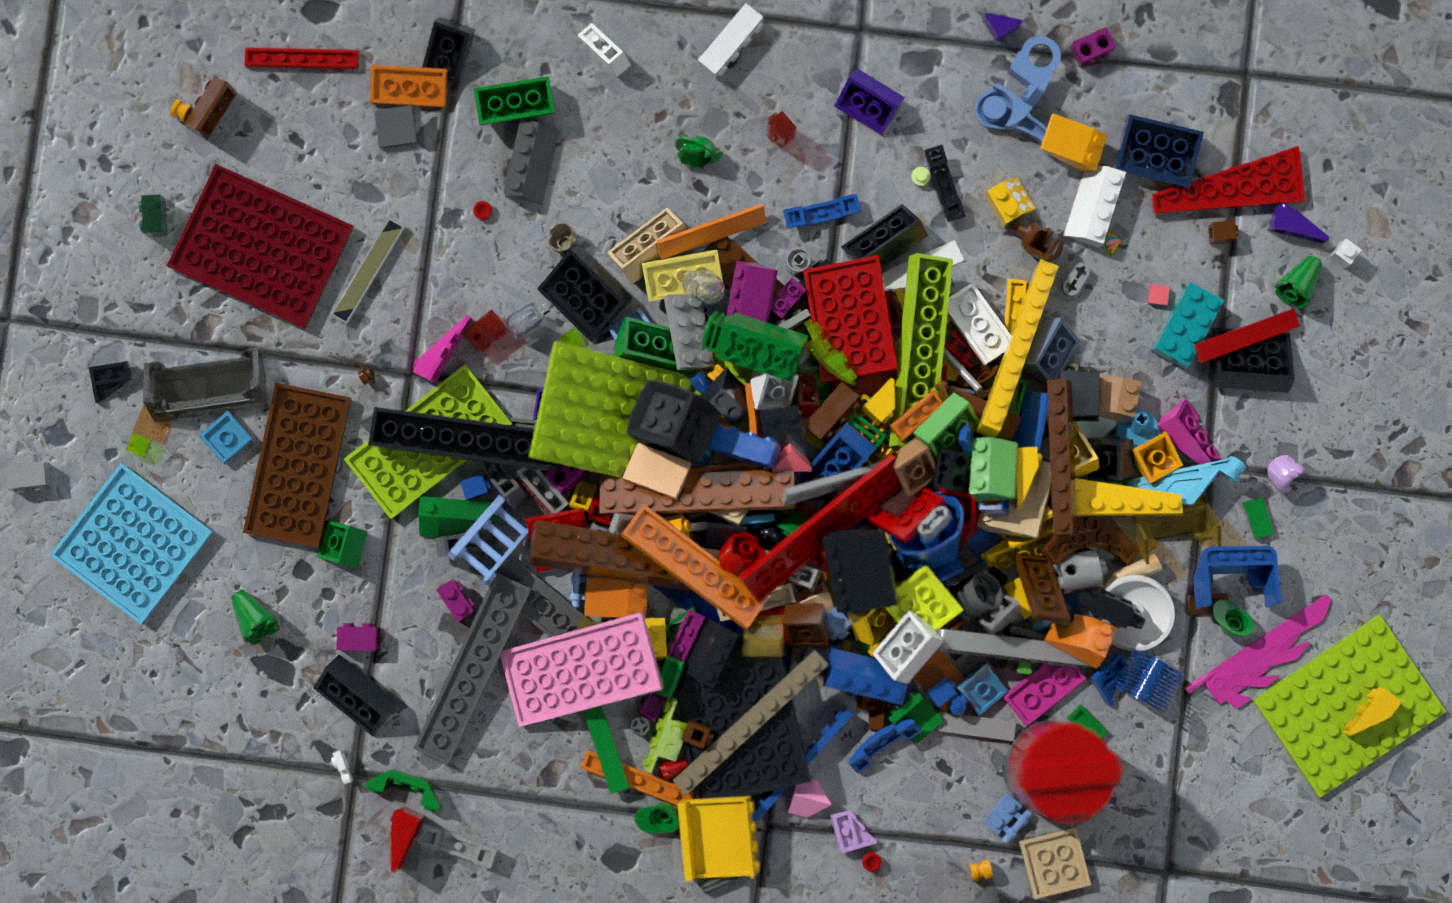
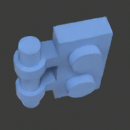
(1003, 813)

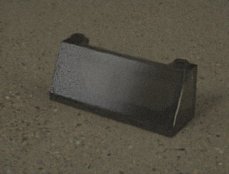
(205, 387)

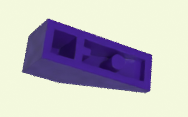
(1294, 224)

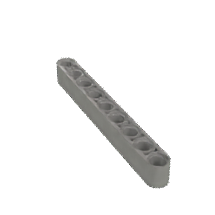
(1006, 648)

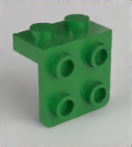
(920, 711)

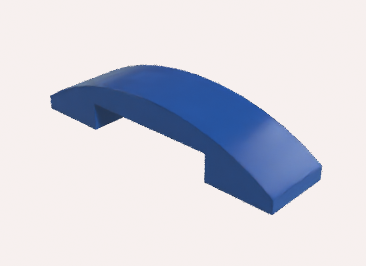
(822, 212)
(880, 740)

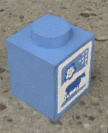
(837, 625)

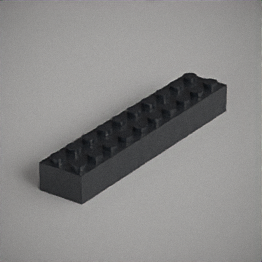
(455, 438)

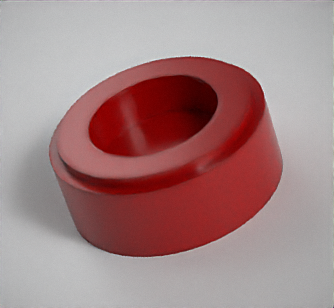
(482, 210)

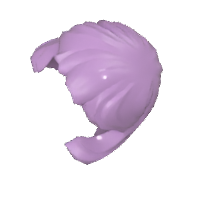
(1283, 471)

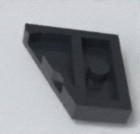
(108, 379)

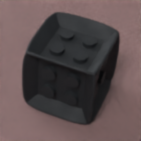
(673, 421)

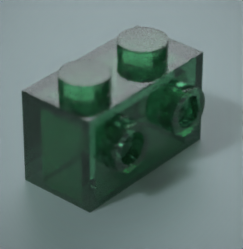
(153, 215)

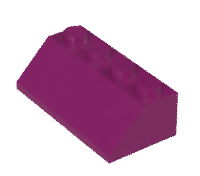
(752, 290)

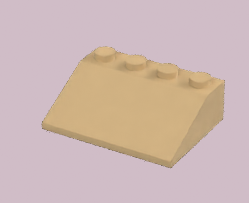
(1028, 519)

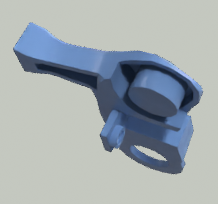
(1005, 110)

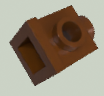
(691, 734)

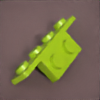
(667, 739)

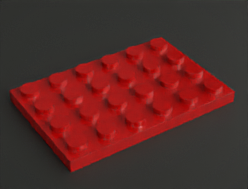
(853, 313)

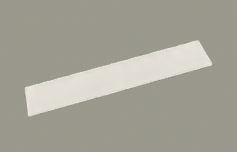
(897, 276)

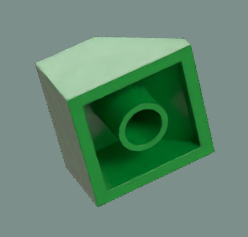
(342, 544)

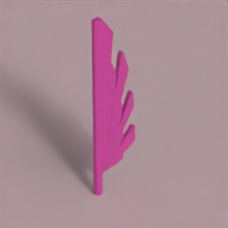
(1255, 659)

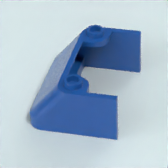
(1256, 561)

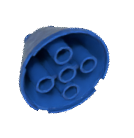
(941, 548)

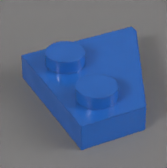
(1107, 676)

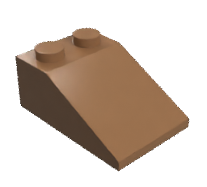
(1118, 398)

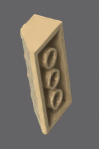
(642, 244)

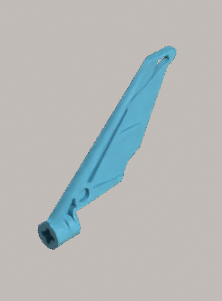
(1192, 480)

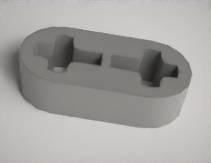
(1072, 277)
(934, 523)

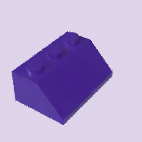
(869, 101)

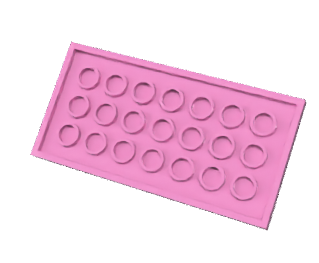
(581, 669)

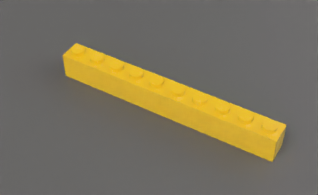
(1017, 349)

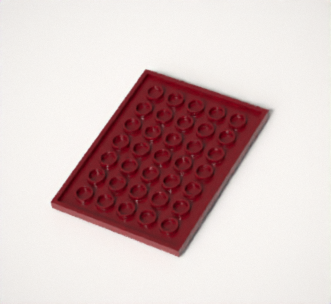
(260, 246)

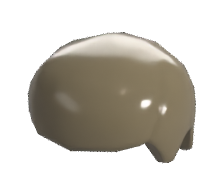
(562, 237)

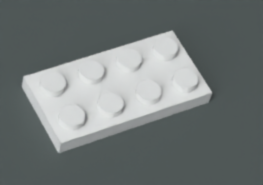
(978, 324)

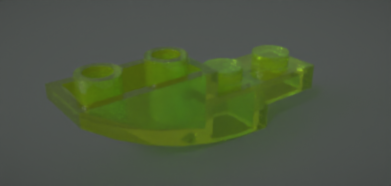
(832, 360)

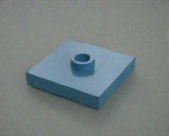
(226, 437)
(757, 520)
(982, 688)

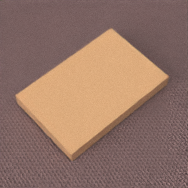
(657, 471)

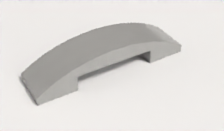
(457, 845)

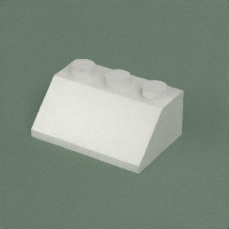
(907, 647)

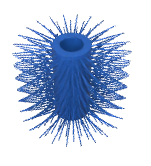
(1149, 680)

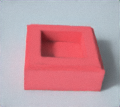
(1158, 295)

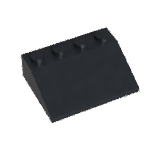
(584, 292)
(1257, 366)
(860, 570)

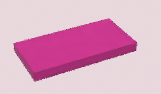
(1042, 690)

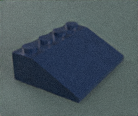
(1158, 150)

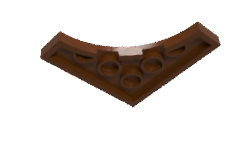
(1093, 532)

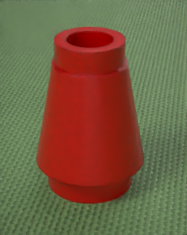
(670, 768)

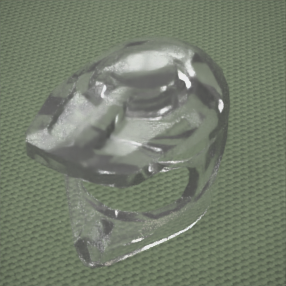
(703, 286)

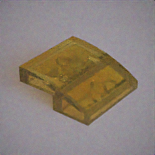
(764, 637)

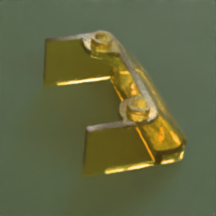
(1196, 519)

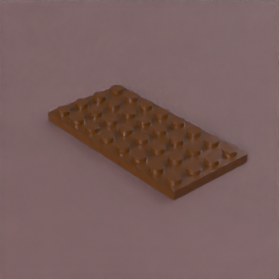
(297, 465)

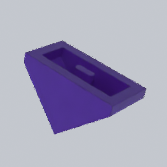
(1000, 25)

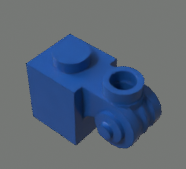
(944, 691)

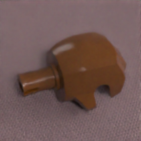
(1035, 240)

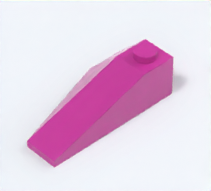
(436, 357)
(1187, 434)

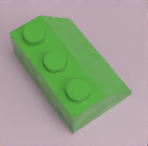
(944, 425)
(993, 469)

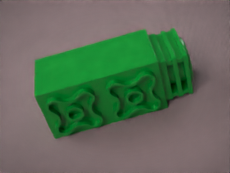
(755, 344)

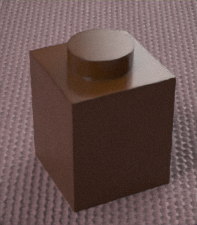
(1223, 232)

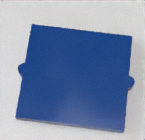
(981, 543)

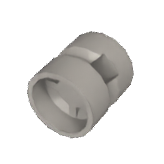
(797, 261)

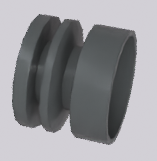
(977, 595)

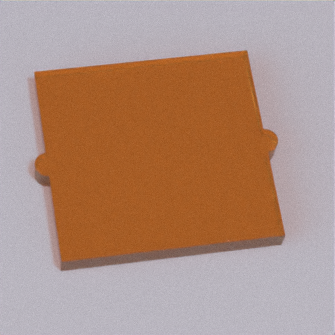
(148, 428)

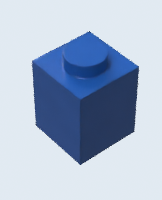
(475, 487)

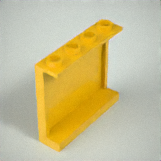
(718, 837)

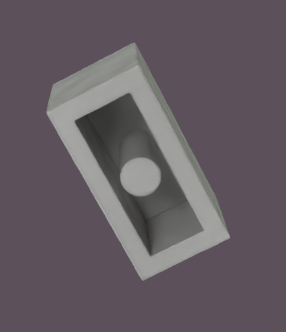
(28, 476)

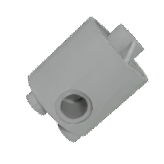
(1085, 571)

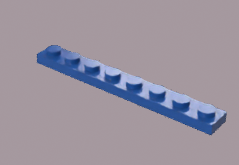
(815, 747)

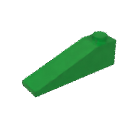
(449, 516)

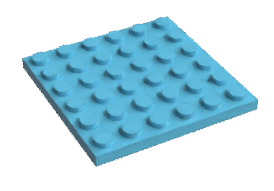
(131, 543)

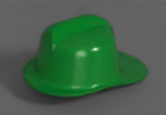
(1232, 619)
(657, 818)

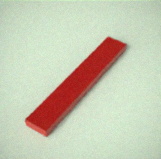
(301, 58)
(1246, 335)

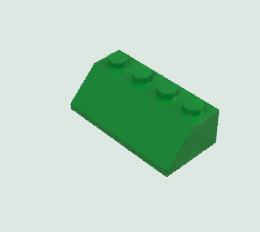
(514, 100)
(646, 344)

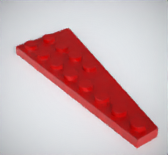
(1255, 183)

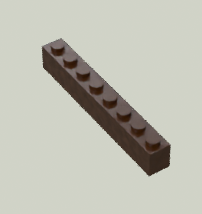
(1062, 457)

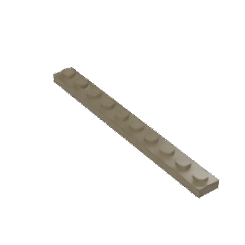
(750, 722)

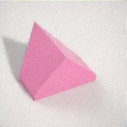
(808, 799)

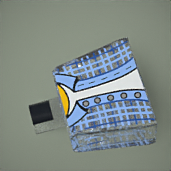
(520, 324)

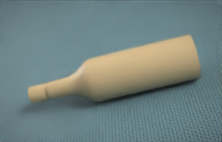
(1136, 568)

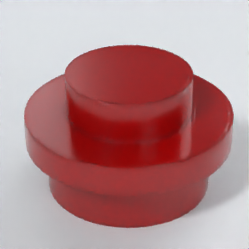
(871, 862)

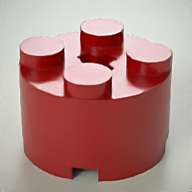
(740, 553)

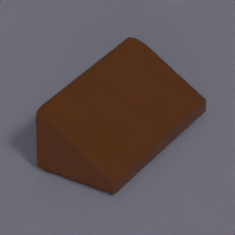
(1207, 610)

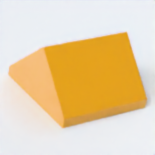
(1156, 458)

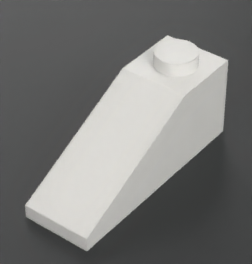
(605, 50)

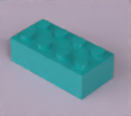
(1187, 325)

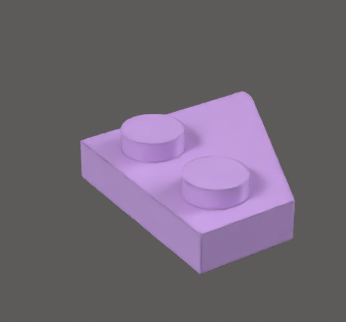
(850, 832)

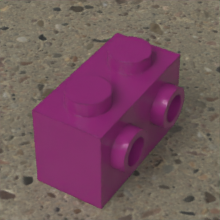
(455, 600)

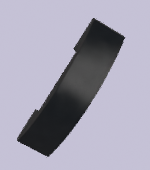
(943, 183)

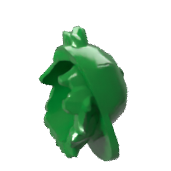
(697, 151)

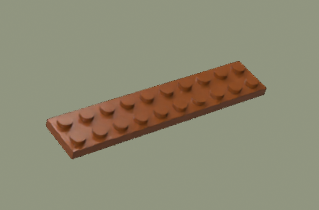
(700, 493)

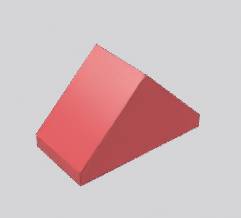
(791, 459)

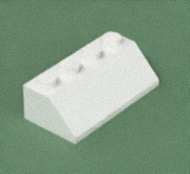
(1094, 205)

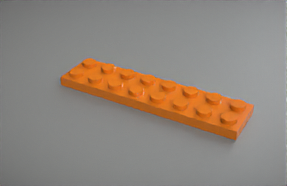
(692, 566)

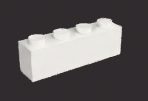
(730, 41)

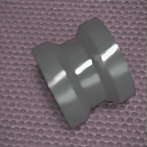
(640, 726)

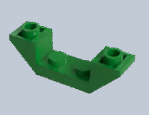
(429, 799)

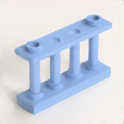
(473, 537)

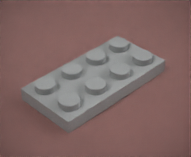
(687, 328)

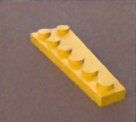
(1117, 500)

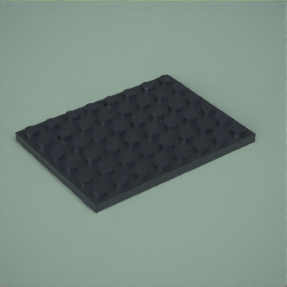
(771, 756)

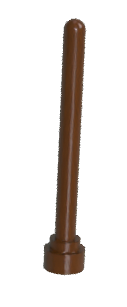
(722, 466)

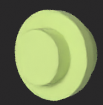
(920, 176)

